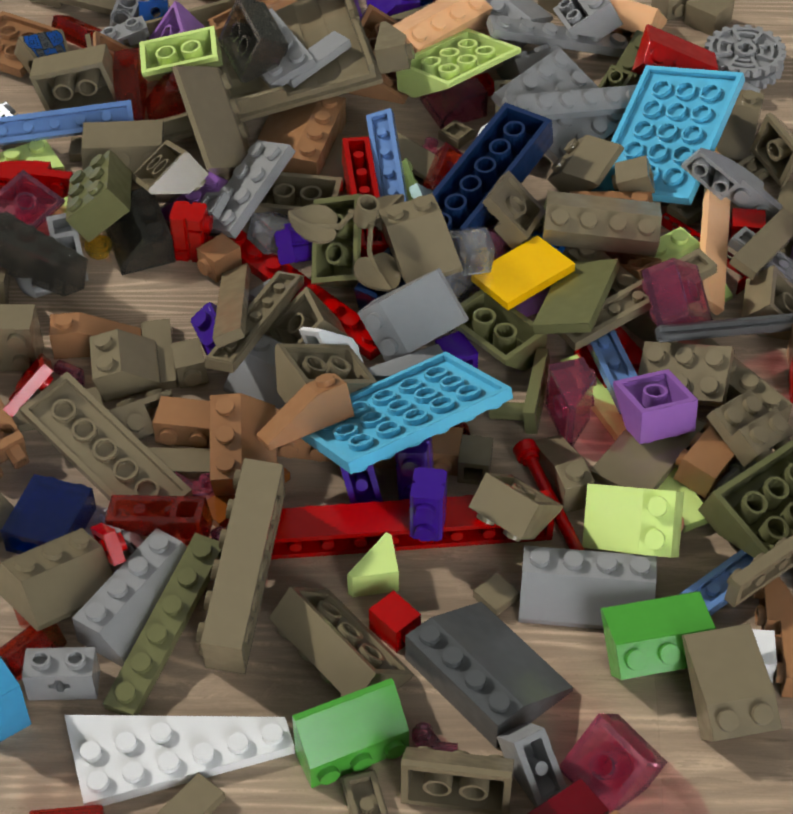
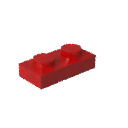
(112, 543)

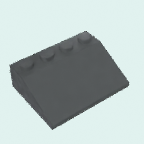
(484, 669)

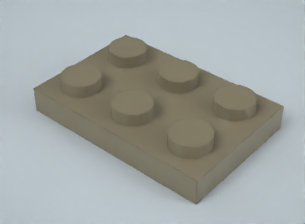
(699, 367)

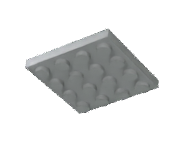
(560, 73)

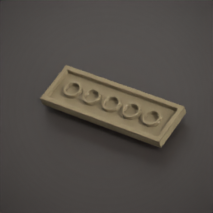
(99, 442)

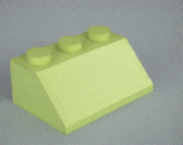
(187, 48)

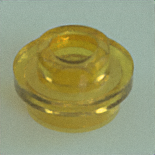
(99, 247)

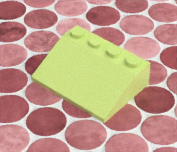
(452, 62)

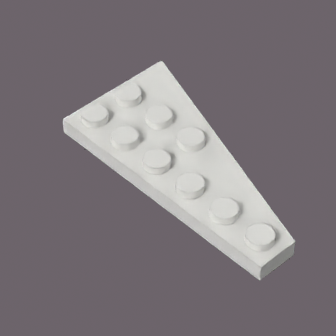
(146, 754)

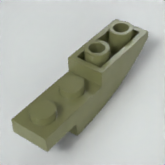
(621, 73)

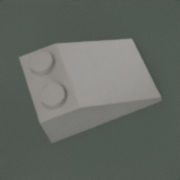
(412, 315)

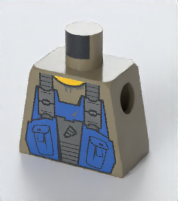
(39, 45)

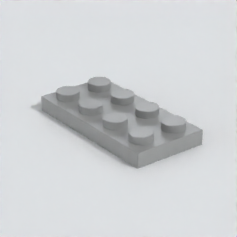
(295, 61)
(250, 184)

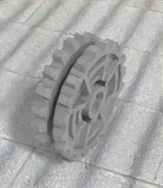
(749, 51)

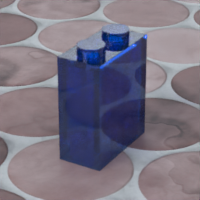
(47, 512)

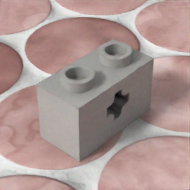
(61, 673)

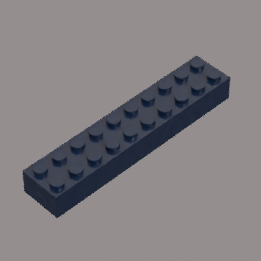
(510, 142)

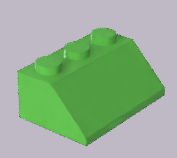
(648, 634)
(350, 733)

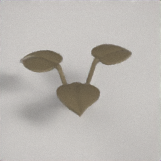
(319, 225)

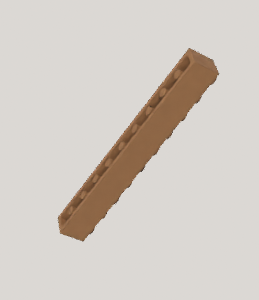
(188, 424)

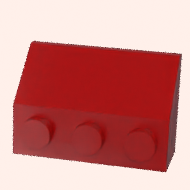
(668, 50)

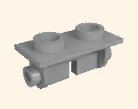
(132, 29)

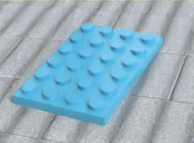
(672, 118)
(407, 410)

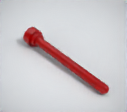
(527, 453)

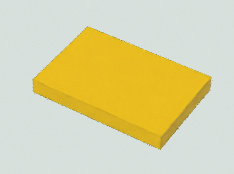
(524, 272)

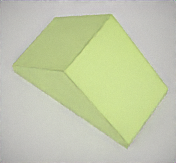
(375, 571)

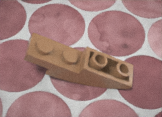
(776, 614)

